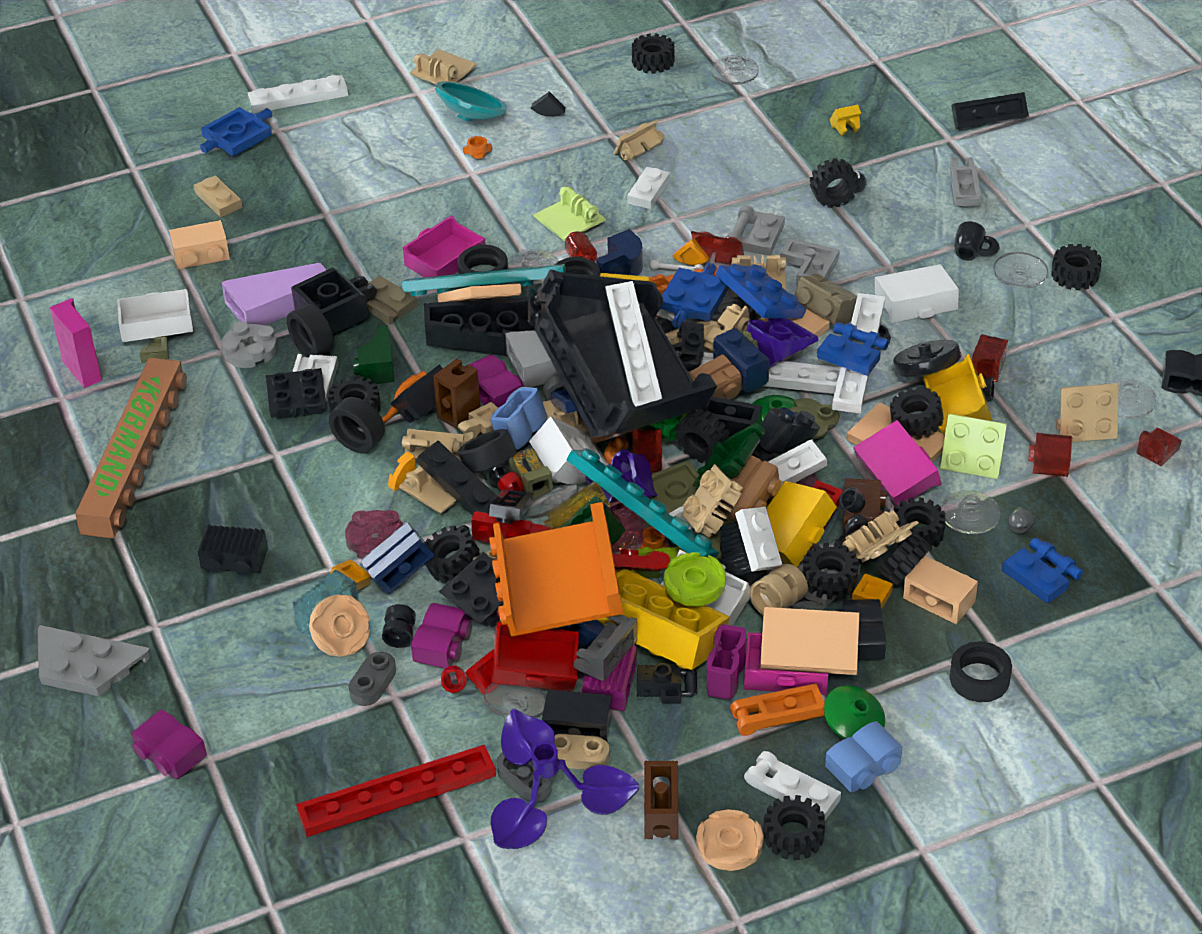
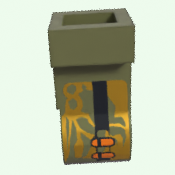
(531, 471)

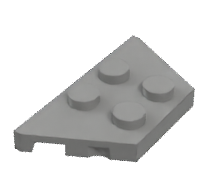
(84, 661)

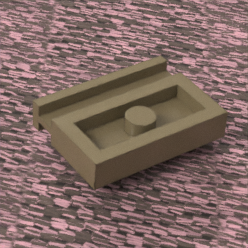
(390, 301)

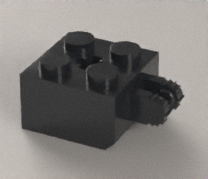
(336, 297)

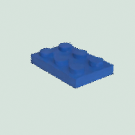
(761, 291)

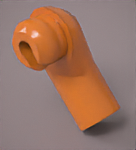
(614, 447)

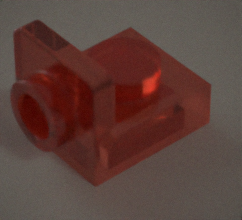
(1158, 446)

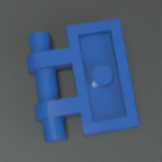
(849, 354)
(1039, 577)

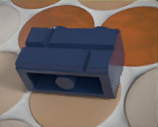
(744, 356)
(397, 558)

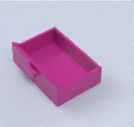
(438, 248)
(75, 343)
(898, 463)
(775, 680)

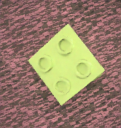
(569, 214)
(973, 446)

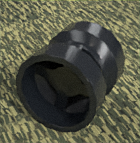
(398, 626)

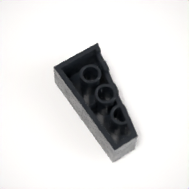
(475, 324)

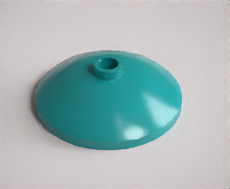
(469, 101)

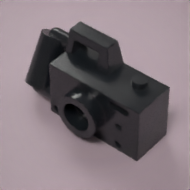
(690, 344)
(665, 682)

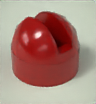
(510, 481)
(446, 679)

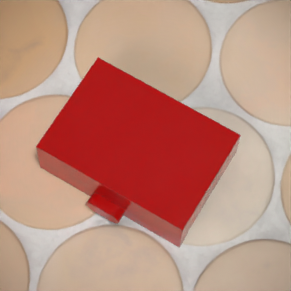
(535, 659)

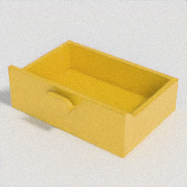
(960, 391)
(798, 519)

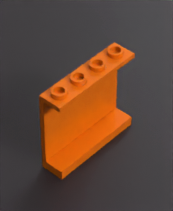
(556, 576)

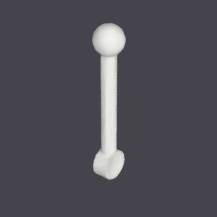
(654, 265)

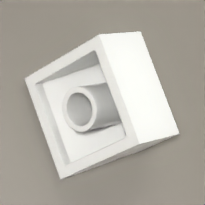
(553, 445)

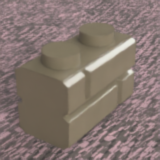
(826, 298)

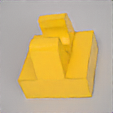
(846, 116)

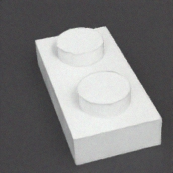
(648, 187)
(758, 539)

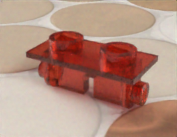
(725, 248)

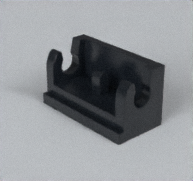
(417, 398)

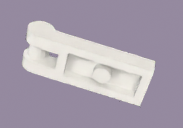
(790, 782)

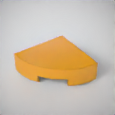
(691, 254)
(406, 465)

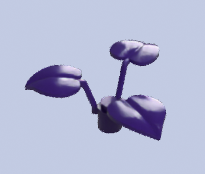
(528, 739)

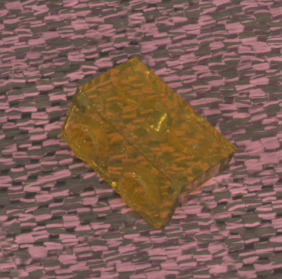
(568, 508)

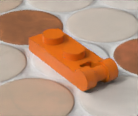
(777, 708)

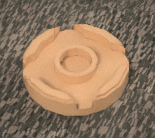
(339, 625)
(729, 840)

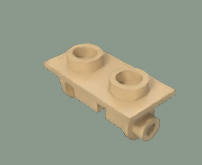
(631, 144)
(730, 319)
(419, 440)

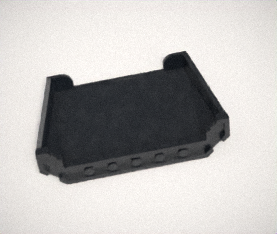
(586, 354)

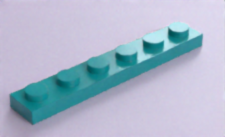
(445, 283)
(633, 497)

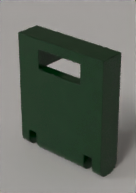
(733, 452)

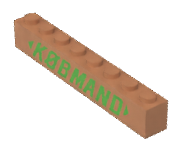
(130, 448)

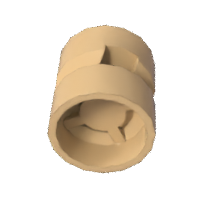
(779, 588)

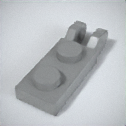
(965, 183)

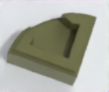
(156, 349)

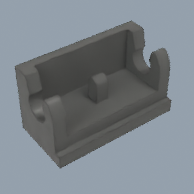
(608, 648)

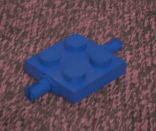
(236, 131)
(694, 294)

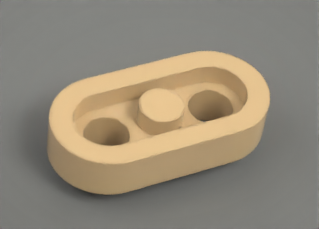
(577, 752)

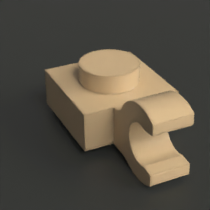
(478, 422)

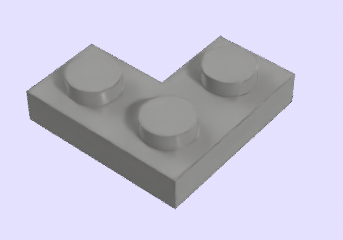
(811, 258)

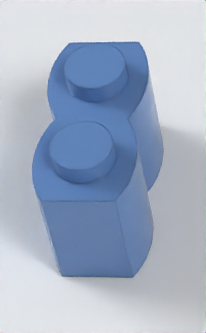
(520, 415)
(864, 756)

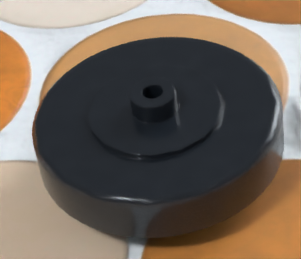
(927, 358)

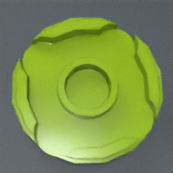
(694, 579)

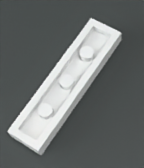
(298, 93)

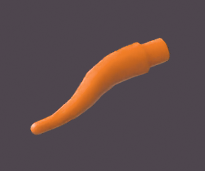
(406, 384)

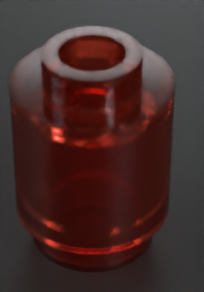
(579, 245)

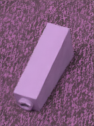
(267, 295)

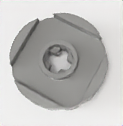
(258, 337)

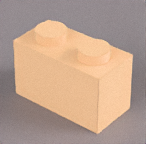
(199, 244)
(940, 589)

